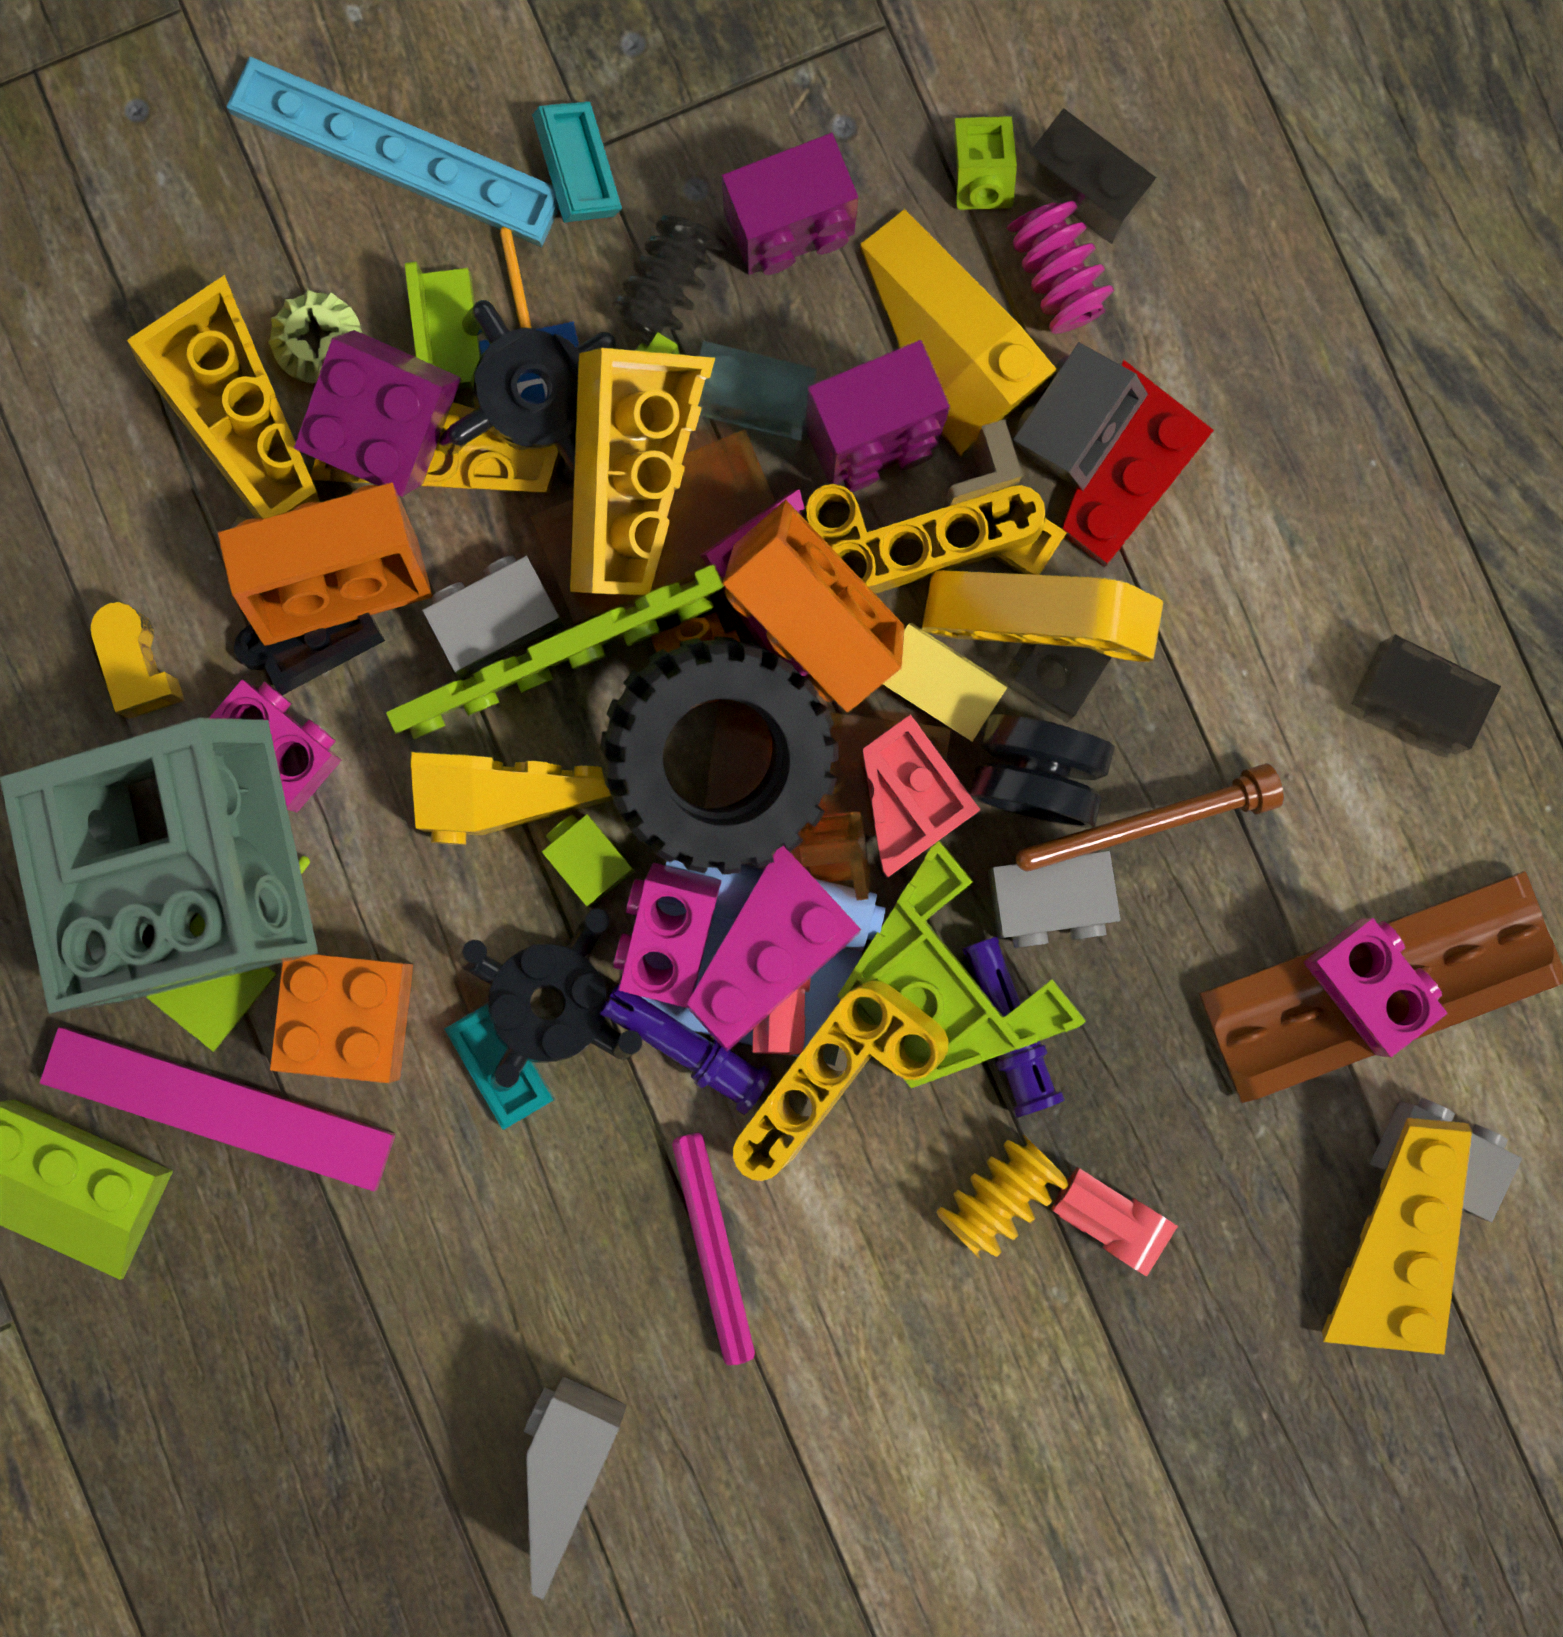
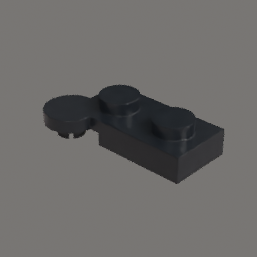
(308, 655)

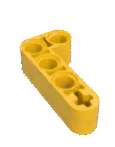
(930, 531)
(1045, 611)
(826, 1085)

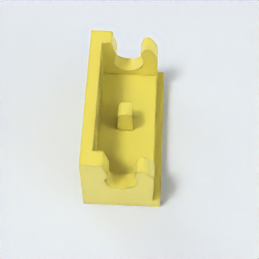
(945, 683)

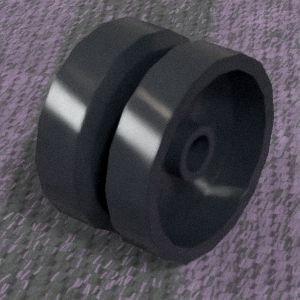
(1043, 762)

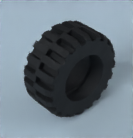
(766, 816)

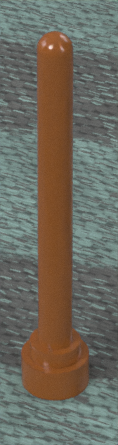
(1254, 791)

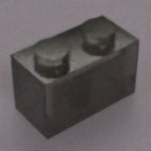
(1085, 168)
(1424, 697)

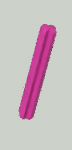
(713, 1249)

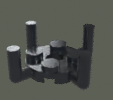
(496, 391)
(572, 978)

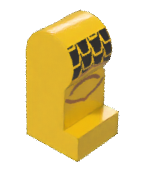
(129, 668)

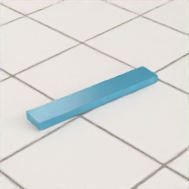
(394, 151)

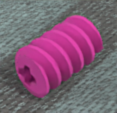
(1060, 266)

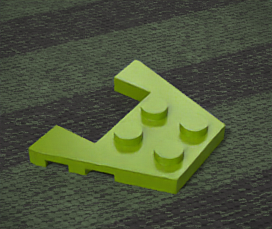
(927, 973)

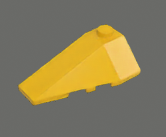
(972, 341)
(482, 796)

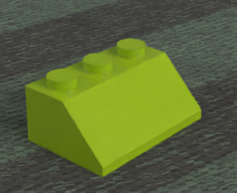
(74, 1189)

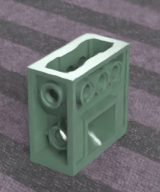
(100, 888)

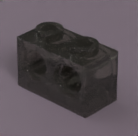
(1081, 668)

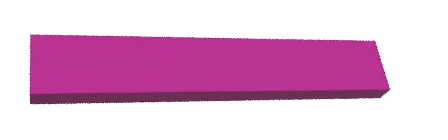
(217, 1108)

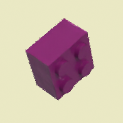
(790, 205)
(377, 412)

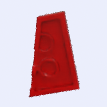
(1134, 473)

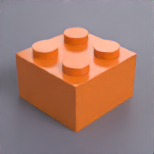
(342, 1018)

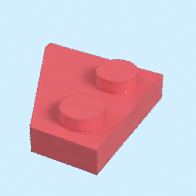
(911, 794)

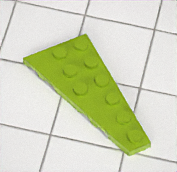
(577, 645)

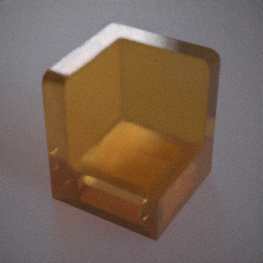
(837, 851)

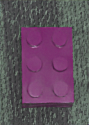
(876, 417)

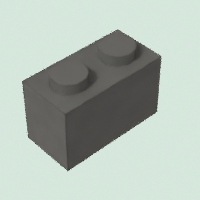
(1080, 415)

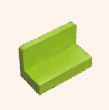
(437, 311)

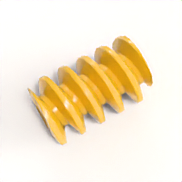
(1002, 1197)

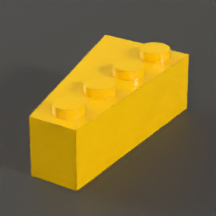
(221, 393)
(628, 462)

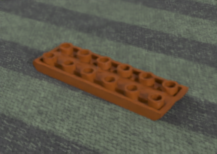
(1477, 948)

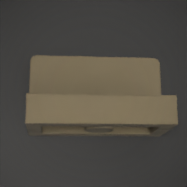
(994, 462)

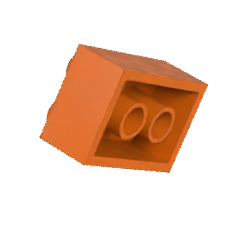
(325, 563)
(814, 607)

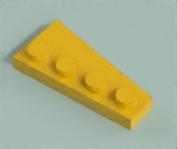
(480, 464)
(1408, 1247)

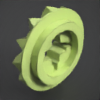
(293, 320)

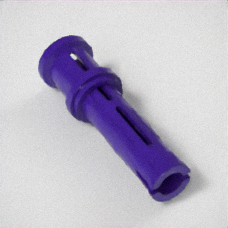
(705, 1059)
(1025, 1066)

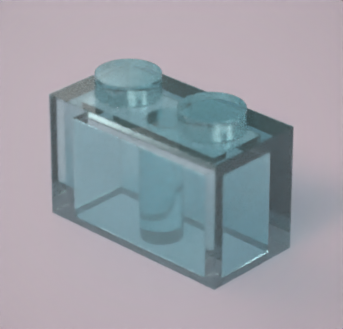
(756, 391)

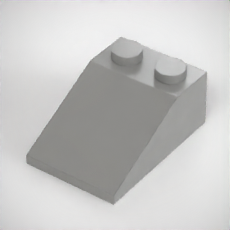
(567, 1453)

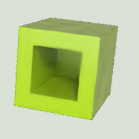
(586, 859)

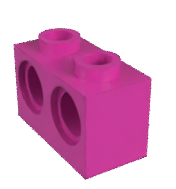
(285, 735)
(677, 937)
(1365, 997)

